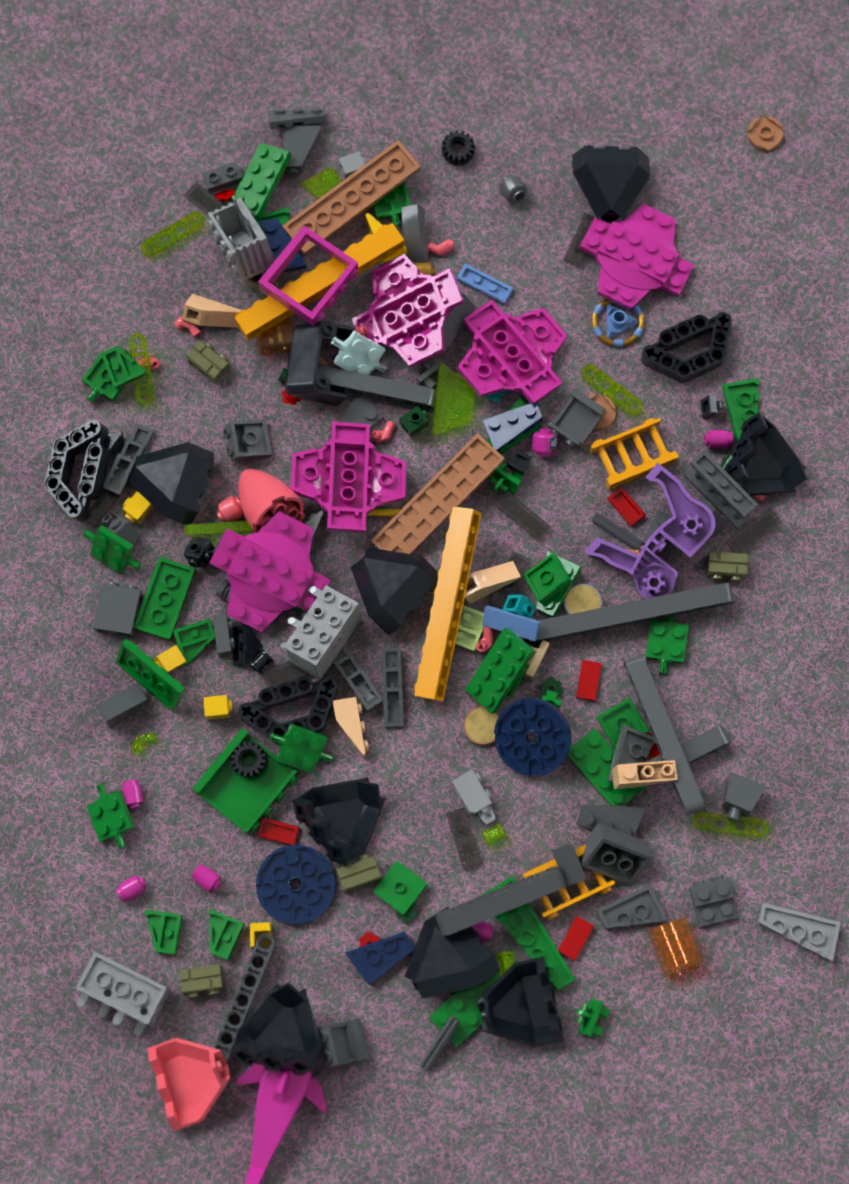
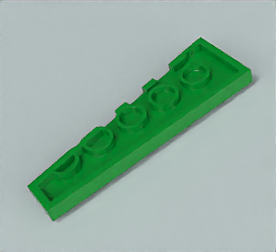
(533, 939)

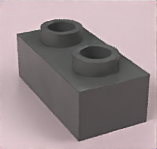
(222, 177)
(224, 643)

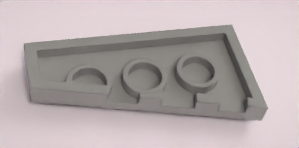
(804, 929)

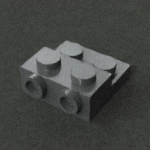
(247, 440)
(713, 901)

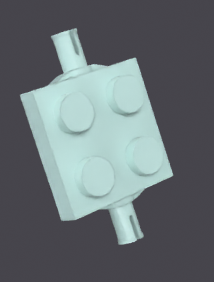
(359, 354)

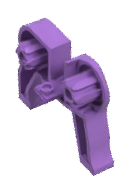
(687, 529)

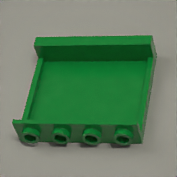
(241, 798)

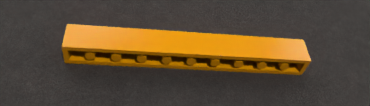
(317, 282)
(447, 604)

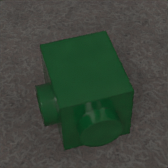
(414, 421)

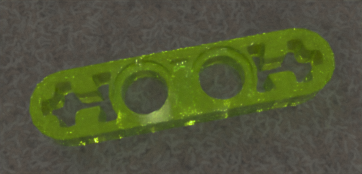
(171, 232)
(133, 347)
(613, 388)
(216, 528)
(730, 827)

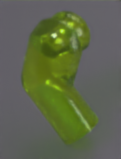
(141, 741)

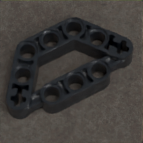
(715, 348)
(93, 439)
(296, 694)

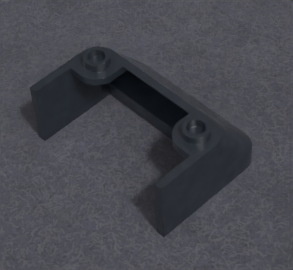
(303, 361)

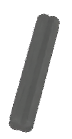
(617, 531)
(439, 1043)

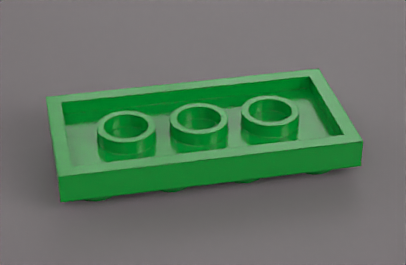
(262, 178)
(164, 598)
(500, 670)
(149, 674)
(594, 759)
(464, 1008)

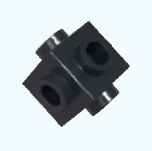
(199, 552)

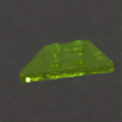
(452, 401)

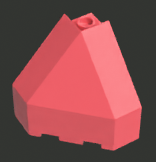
(188, 1079)

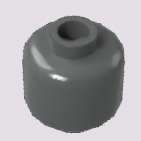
(513, 189)

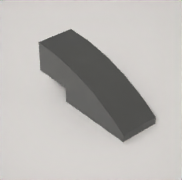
(415, 233)

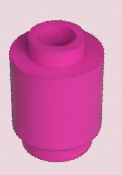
(718, 439)
(132, 794)
(206, 878)
(131, 888)
(484, 930)

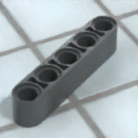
(702, 744)

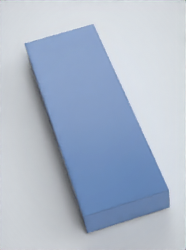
(484, 284)
(520, 625)

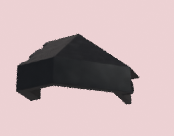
(610, 178)
(764, 460)
(174, 479)
(393, 585)
(341, 816)
(449, 961)
(522, 1005)
(280, 1033)

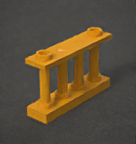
(631, 471)
(551, 912)

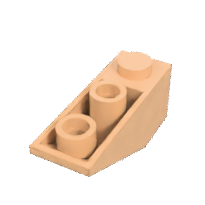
(209, 312)
(490, 580)
(348, 719)
(643, 774)

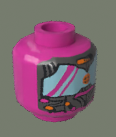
(544, 442)

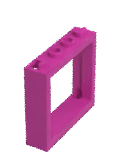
(286, 257)

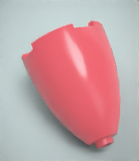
(265, 495)

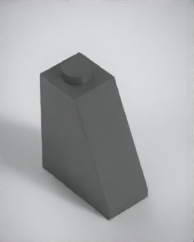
(300, 143)
(123, 705)

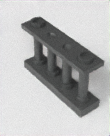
(721, 489)

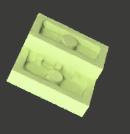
(469, 628)

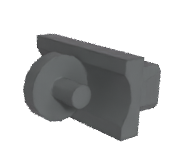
(430, 371)

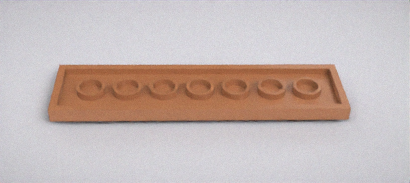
(355, 194)

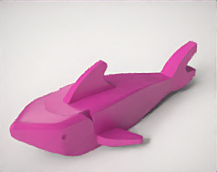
(276, 1107)

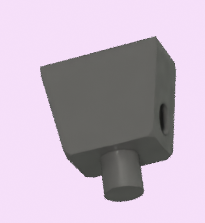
(740, 796)

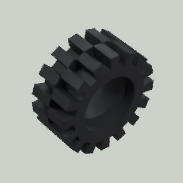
(458, 138)
(243, 749)

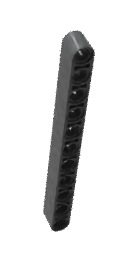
(634, 612)

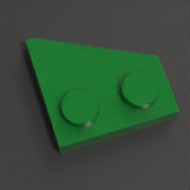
(121, 367)
(194, 638)
(165, 930)
(223, 934)

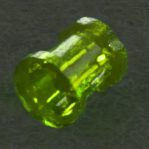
(493, 834)
(506, 961)

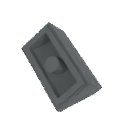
(568, 861)

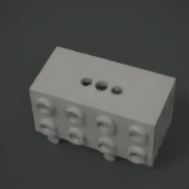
(240, 239)
(322, 634)
(122, 990)

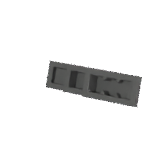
(126, 460)
(356, 679)
(392, 686)

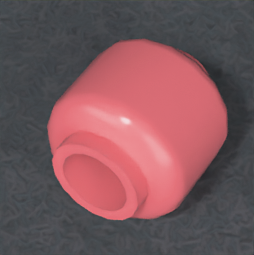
(230, 509)

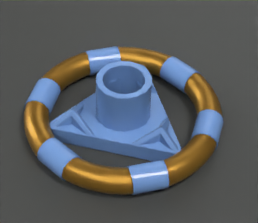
(617, 323)

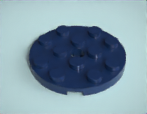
(551, 731)
(299, 905)

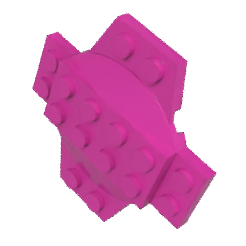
(636, 256)
(410, 309)
(512, 352)
(348, 477)
(268, 570)

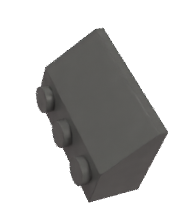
(454, 320)
(615, 854)

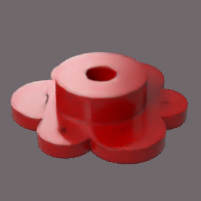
(225, 195)
(289, 399)
(368, 936)

